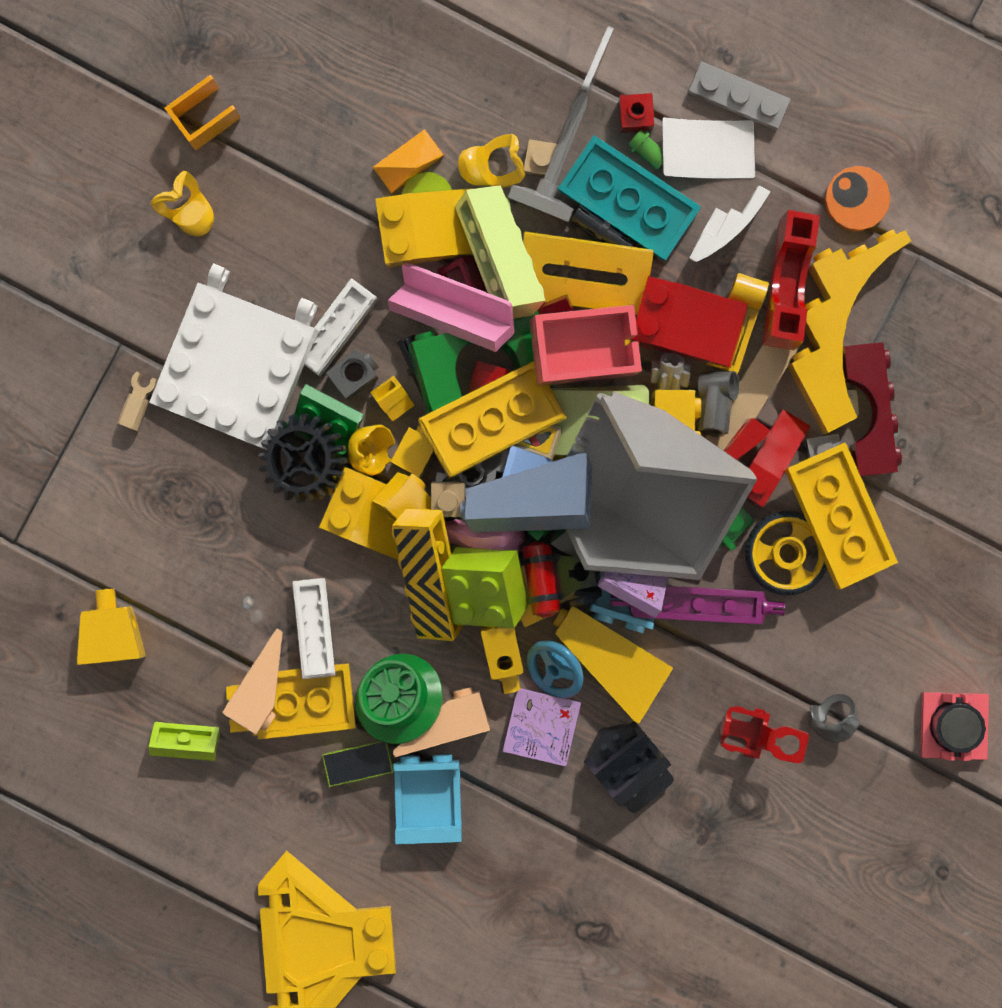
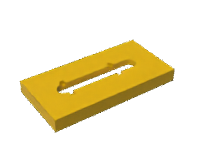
(593, 255)

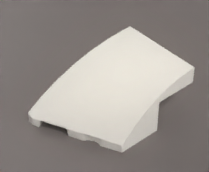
(724, 227)

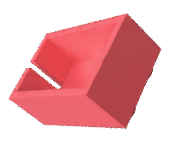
(585, 345)

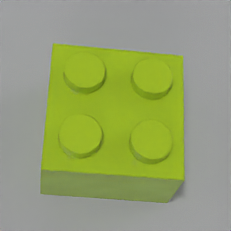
(485, 587)

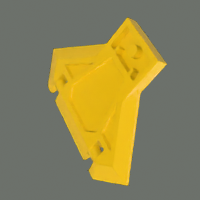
(320, 939)

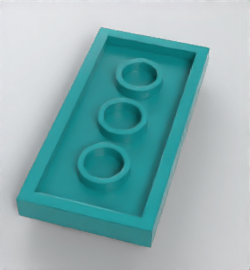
(629, 198)

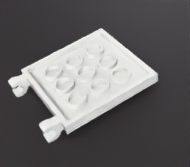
(234, 362)

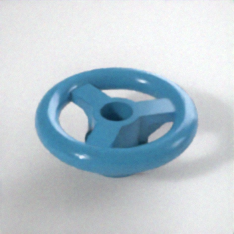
(559, 663)

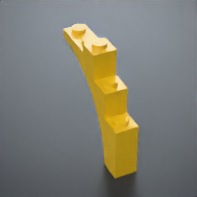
(839, 281)

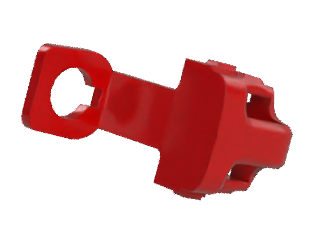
(760, 735)

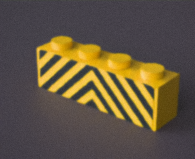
(422, 553)

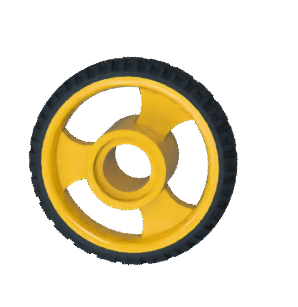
(757, 552)

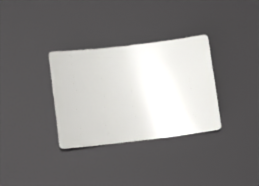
(708, 148)

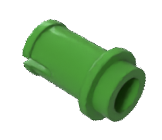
(647, 149)

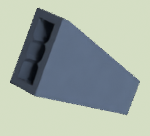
(534, 499)

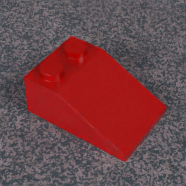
(689, 322)

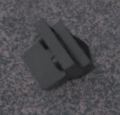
(629, 765)

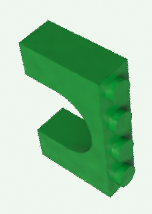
(436, 359)

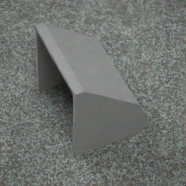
(656, 492)

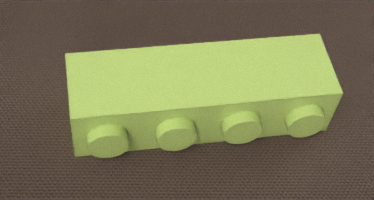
(500, 249)

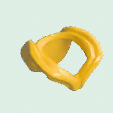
(474, 163)
(195, 215)

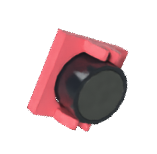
(956, 725)

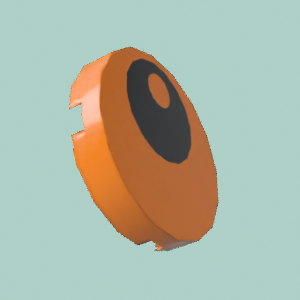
(857, 198)

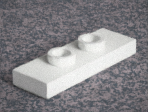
(338, 325)
(313, 628)

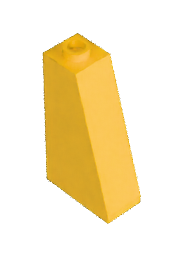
(617, 664)

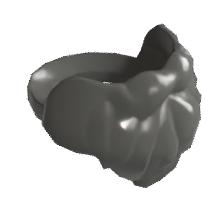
(841, 731)

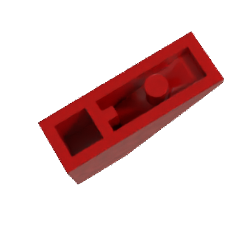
(775, 455)

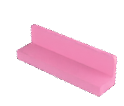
(453, 307)

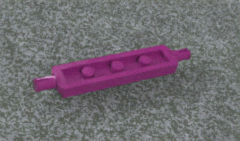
(711, 605)

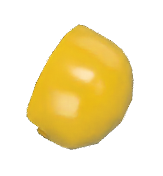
(369, 449)

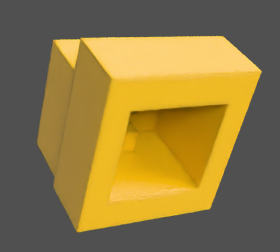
(392, 398)

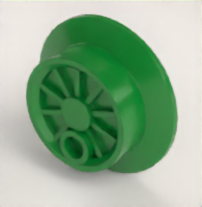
(399, 698)

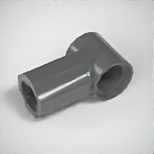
(717, 392)

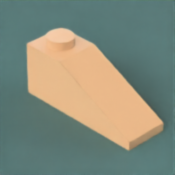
(256, 694)
(458, 718)

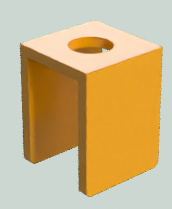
(191, 99)

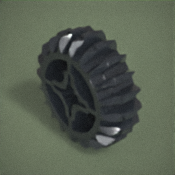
(292, 449)

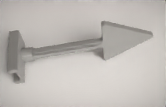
(543, 197)

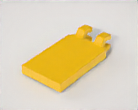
(307, 704)

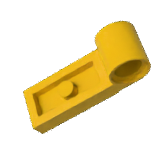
(751, 292)

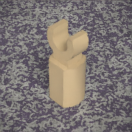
(136, 403)

